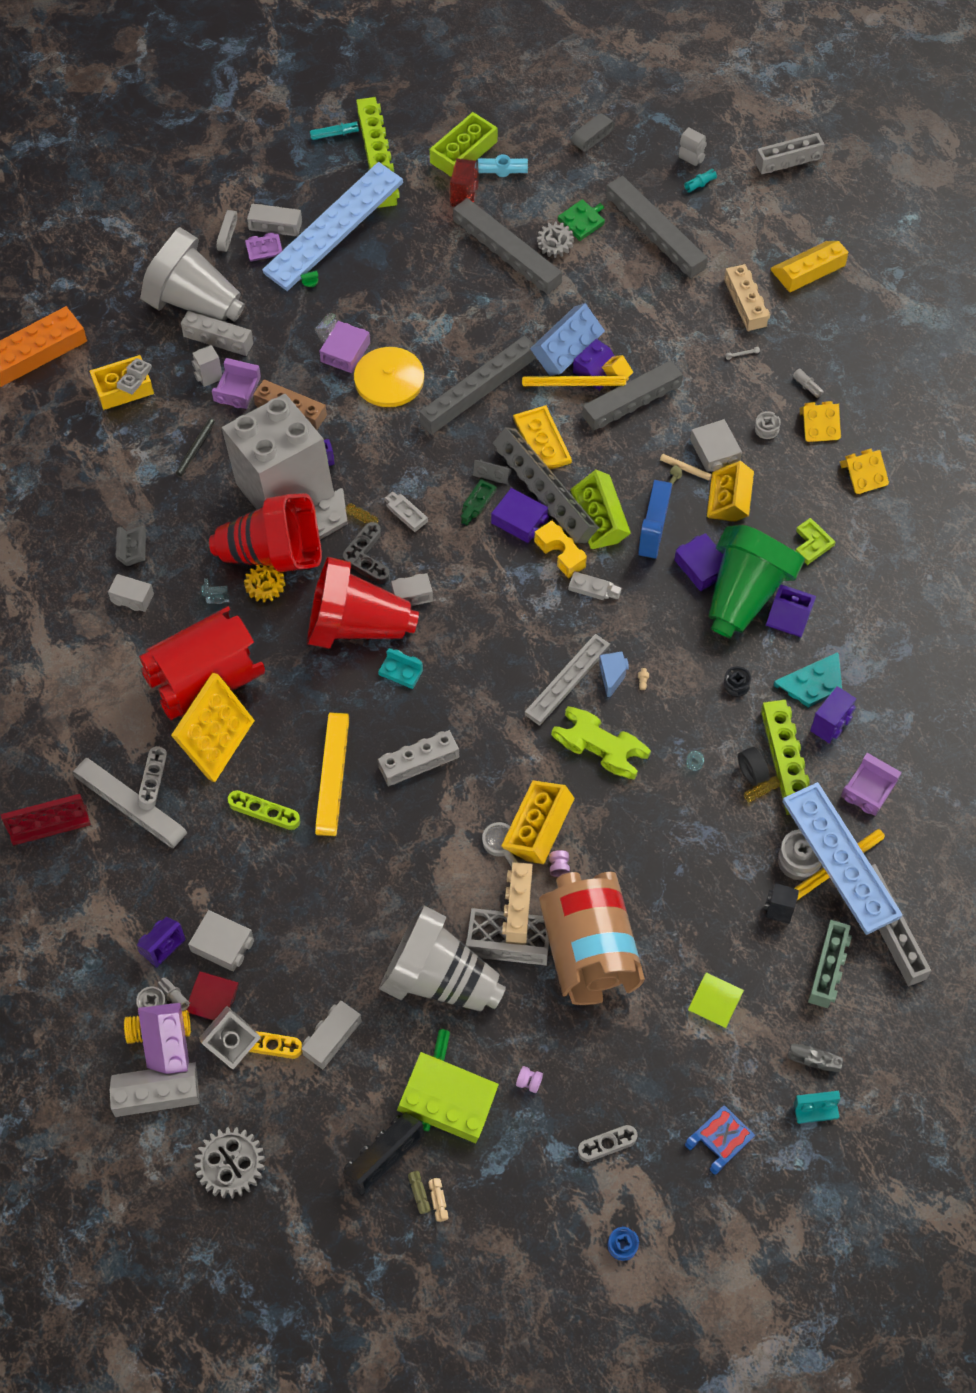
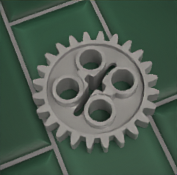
(213, 1173)

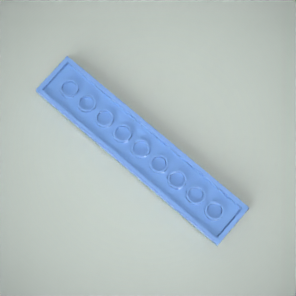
(332, 226)

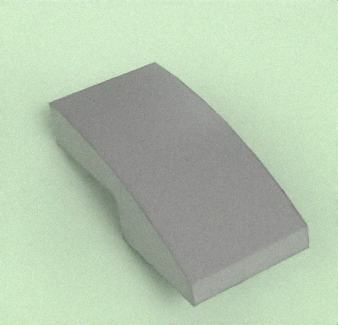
(135, 376)

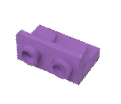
(263, 247)

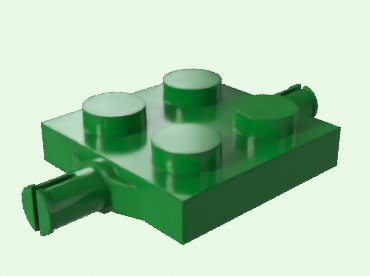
(582, 219)

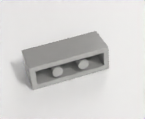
(274, 219)
(331, 1034)

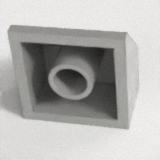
(229, 1037)

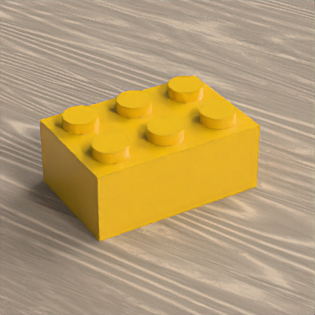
(106, 380)

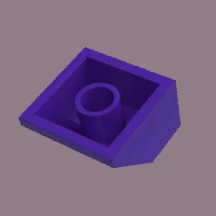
(592, 359)
(161, 941)

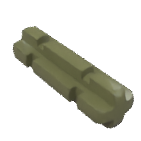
(419, 1192)

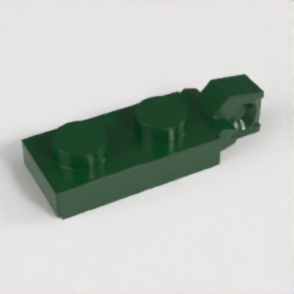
(477, 501)

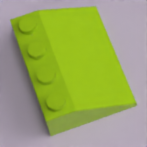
(448, 1097)

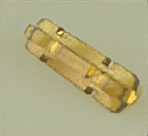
(360, 514)
(762, 789)

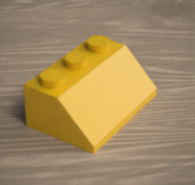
(730, 492)

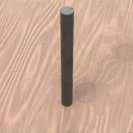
(191, 453)

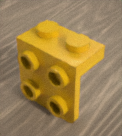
(821, 421)
(866, 470)

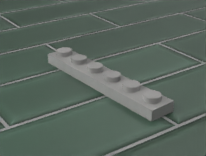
(567, 679)

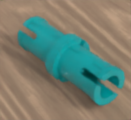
(700, 180)

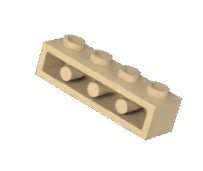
(746, 297)
(519, 902)

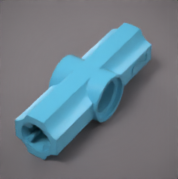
(502, 165)

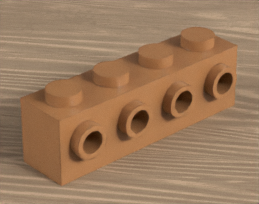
(311, 409)

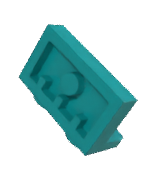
(401, 668)
(817, 1107)

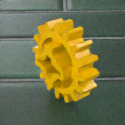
(264, 582)

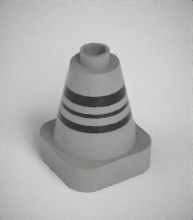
(440, 967)

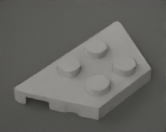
(331, 514)

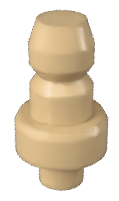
(643, 676)

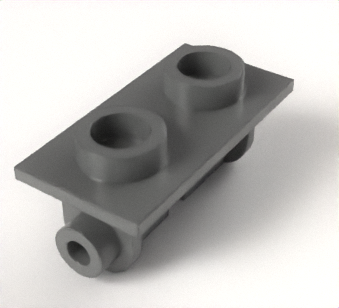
(491, 472)

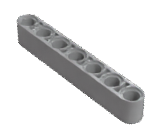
(127, 802)

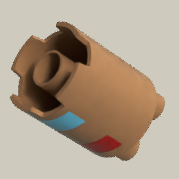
(590, 937)

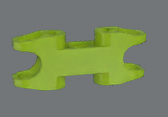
(612, 749)

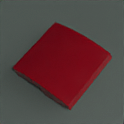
(211, 995)

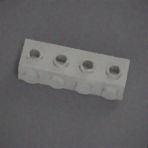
(789, 153)
(217, 333)
(418, 757)

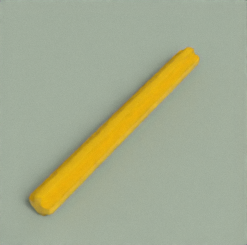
(574, 381)
(820, 876)

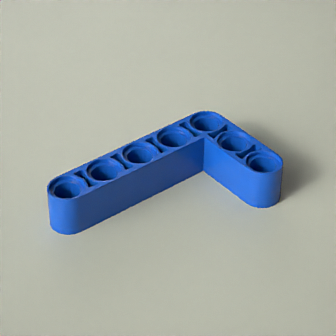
(655, 518)

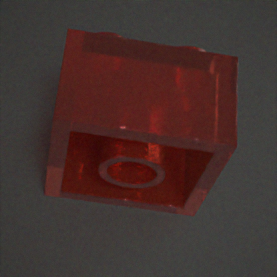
(463, 181)

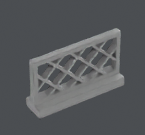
(503, 951)

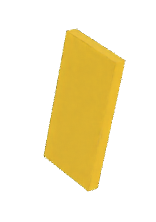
(543, 436)

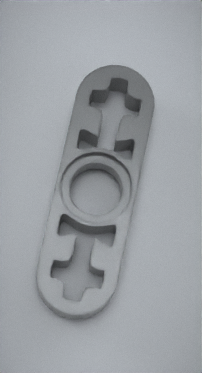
(227, 230)
(590, 1143)

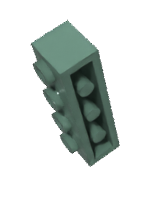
(829, 963)

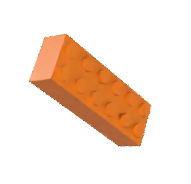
(39, 344)

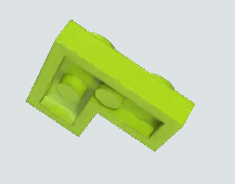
(816, 541)

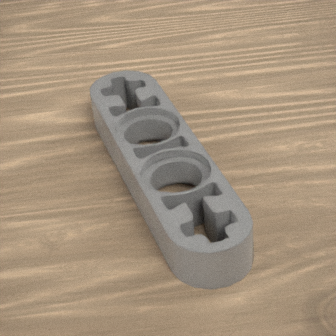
(149, 777)

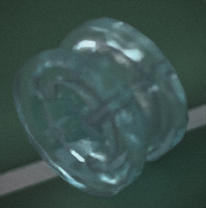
(695, 754)

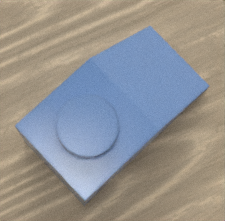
(613, 670)

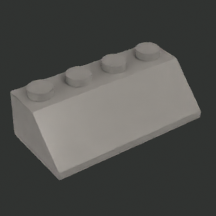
(153, 1091)

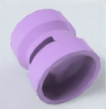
(559, 863)
(524, 1079)

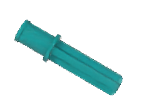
(334, 130)

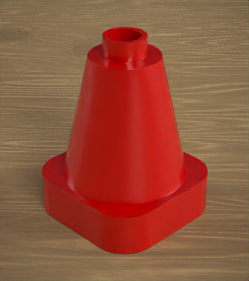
(355, 608)

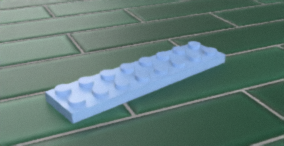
(842, 858)

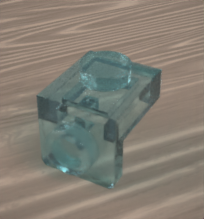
(214, 594)

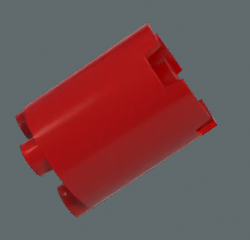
(191, 656)

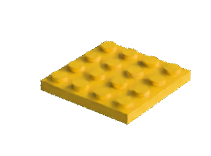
(213, 727)

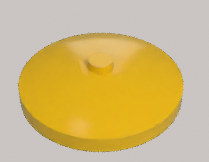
(389, 377)

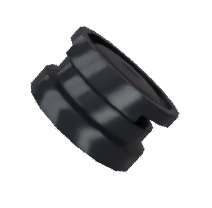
(737, 681)

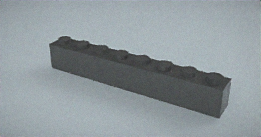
(656, 227)
(507, 246)
(477, 385)

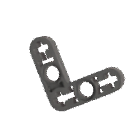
(361, 557)

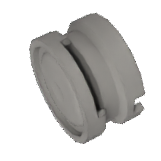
(767, 425)
(150, 997)

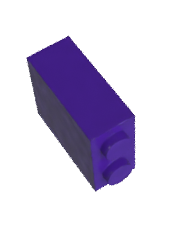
(519, 515)
(700, 561)

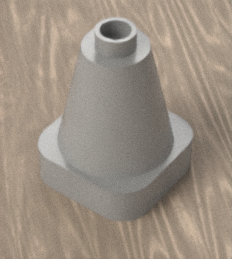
(189, 281)

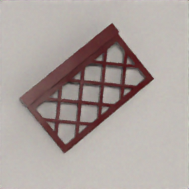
(53, 823)

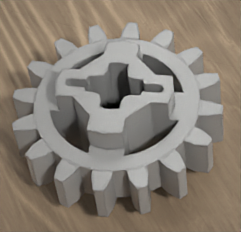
(560, 243)

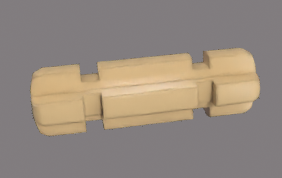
(438, 1200)

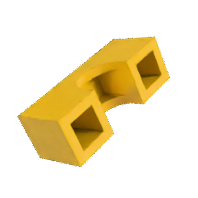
(553, 538)

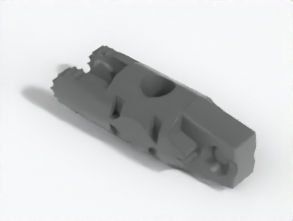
(815, 1057)

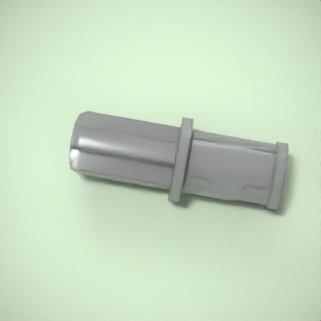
(807, 383)
(173, 993)

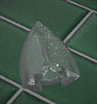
(326, 326)

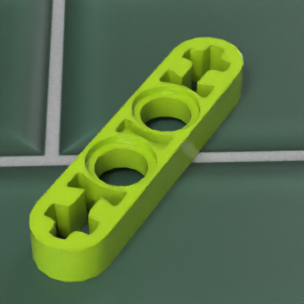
(265, 807)

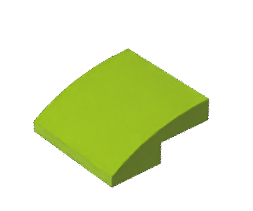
(716, 1000)

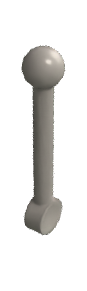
(729, 355)

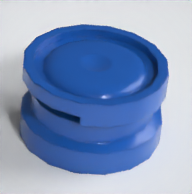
(623, 1243)

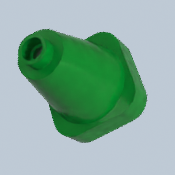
(748, 576)

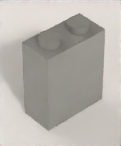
(715, 445)
(221, 941)

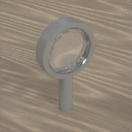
(493, 838)

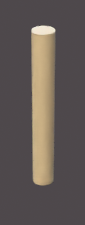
(688, 468)

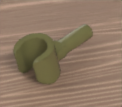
(676, 472)

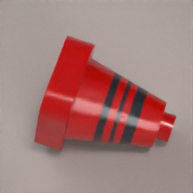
(275, 535)

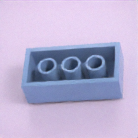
(567, 339)

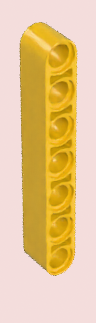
(332, 774)

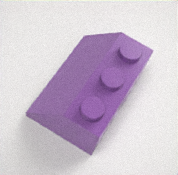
(164, 1038)

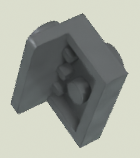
(130, 545)

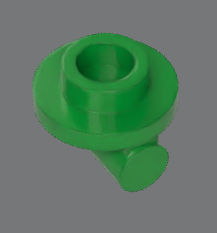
(309, 279)

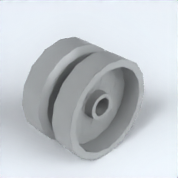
(797, 857)

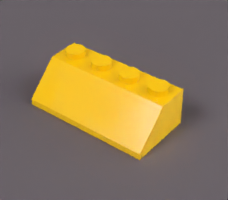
(811, 265)
(538, 821)

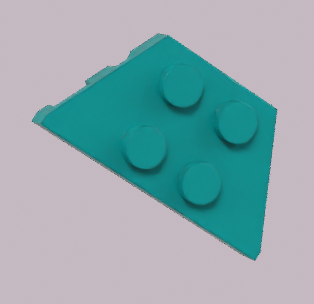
(814, 681)

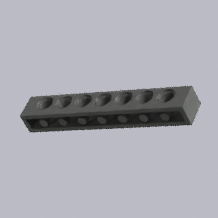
(515, 450)

